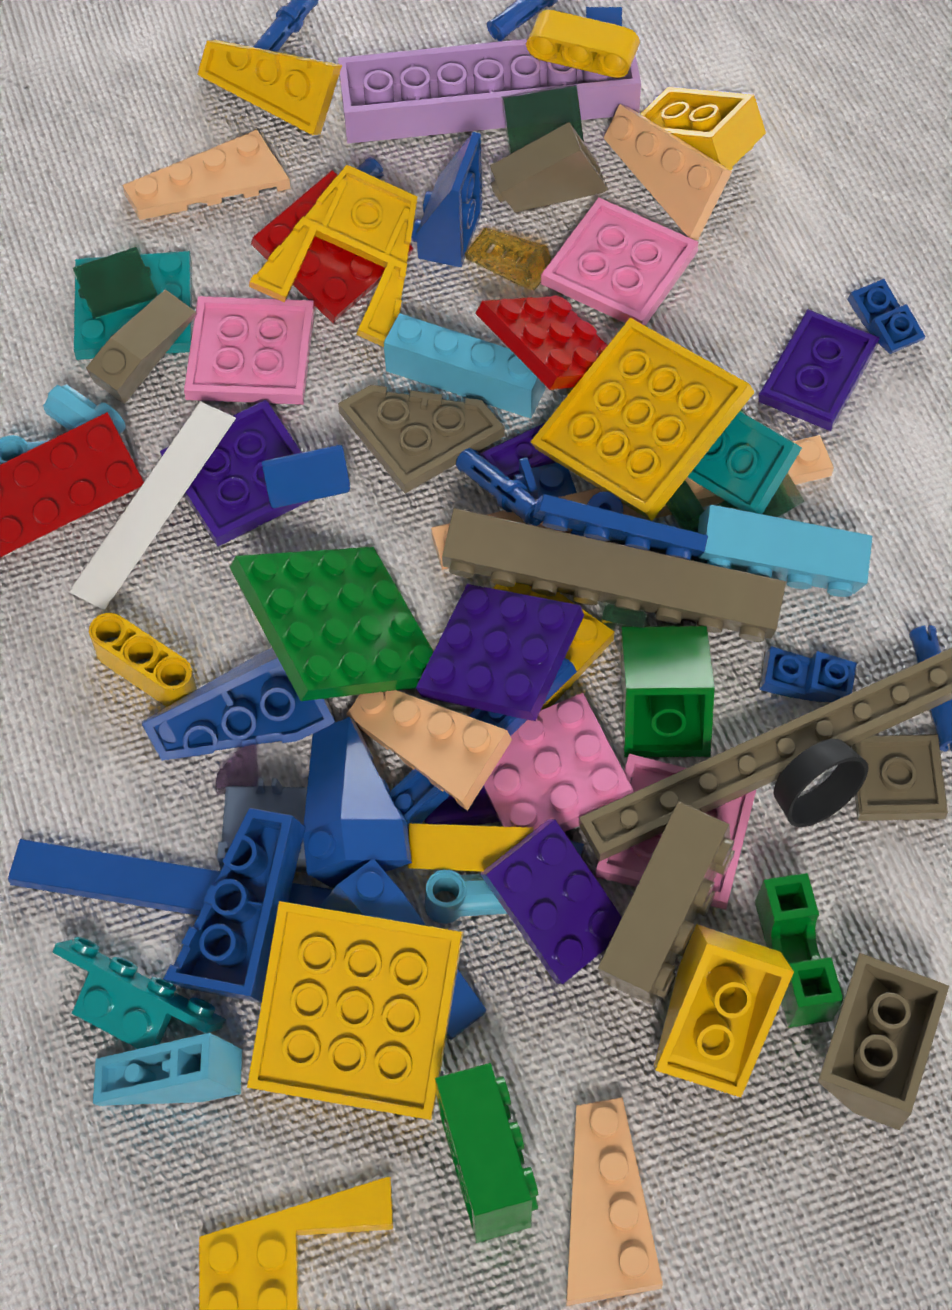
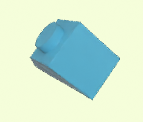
(170, 1072)

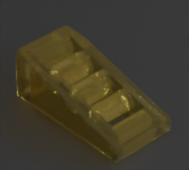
(525, 272)

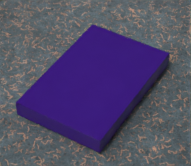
(818, 370)

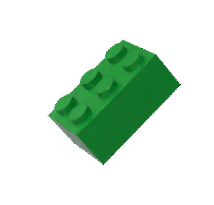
(486, 1152)

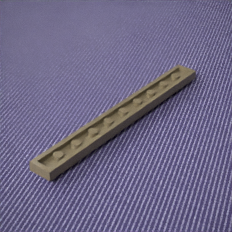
(767, 755)

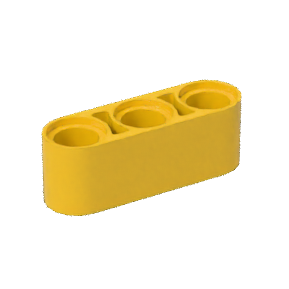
(583, 43)
(135, 645)
(461, 845)

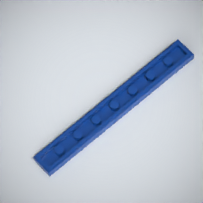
(125, 878)

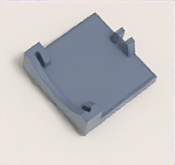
(266, 798)

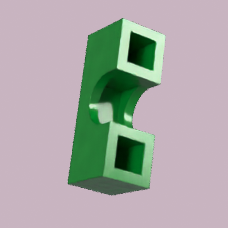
(788, 925)

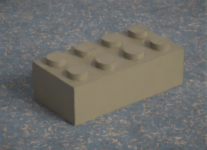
(666, 903)

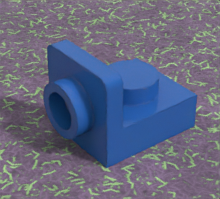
(546, 479)

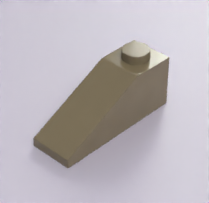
(139, 346)

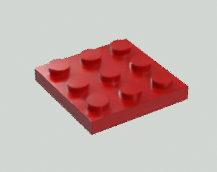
(328, 273)
(545, 337)

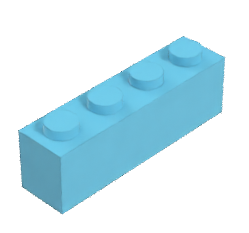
(461, 365)
(786, 550)

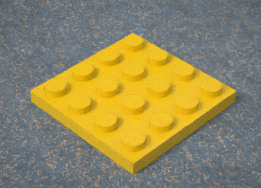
(642, 418)
(355, 1010)

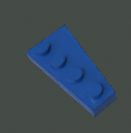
(619, 528)

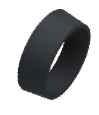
(829, 795)

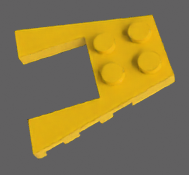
(363, 219)
(258, 1259)

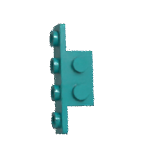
(128, 1002)

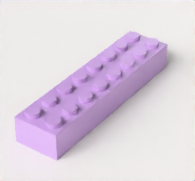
(462, 89)

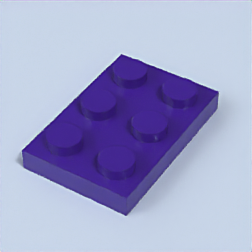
(554, 900)

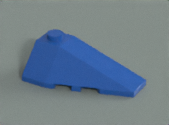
(237, 710)
(349, 809)
(375, 894)

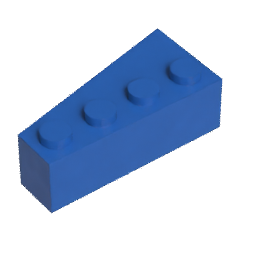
(234, 931)

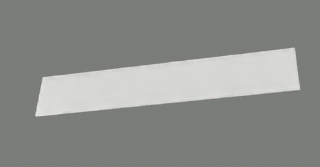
(152, 505)

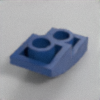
(884, 316)
(805, 678)

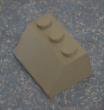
(882, 1040)

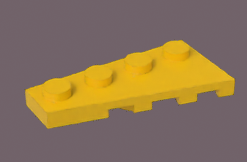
(277, 82)

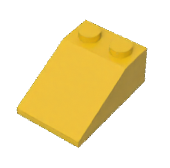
(710, 121)
(721, 1010)

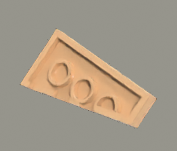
(669, 168)
(207, 177)
(439, 743)
(609, 1223)

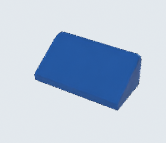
(306, 476)

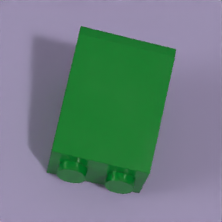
(667, 691)

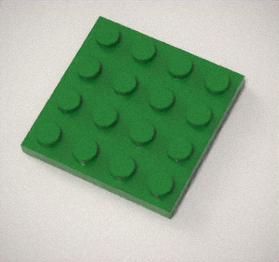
(334, 621)

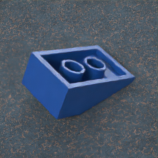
(452, 208)

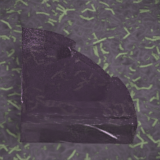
(239, 770)

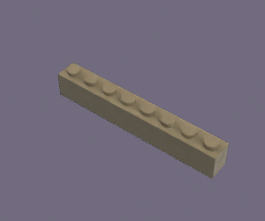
(613, 574)

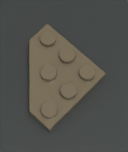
(418, 432)

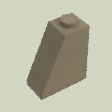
(548, 172)

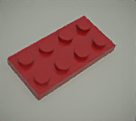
(63, 481)

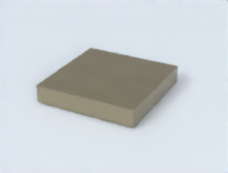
(901, 779)

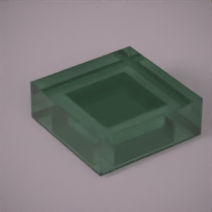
(618, 617)

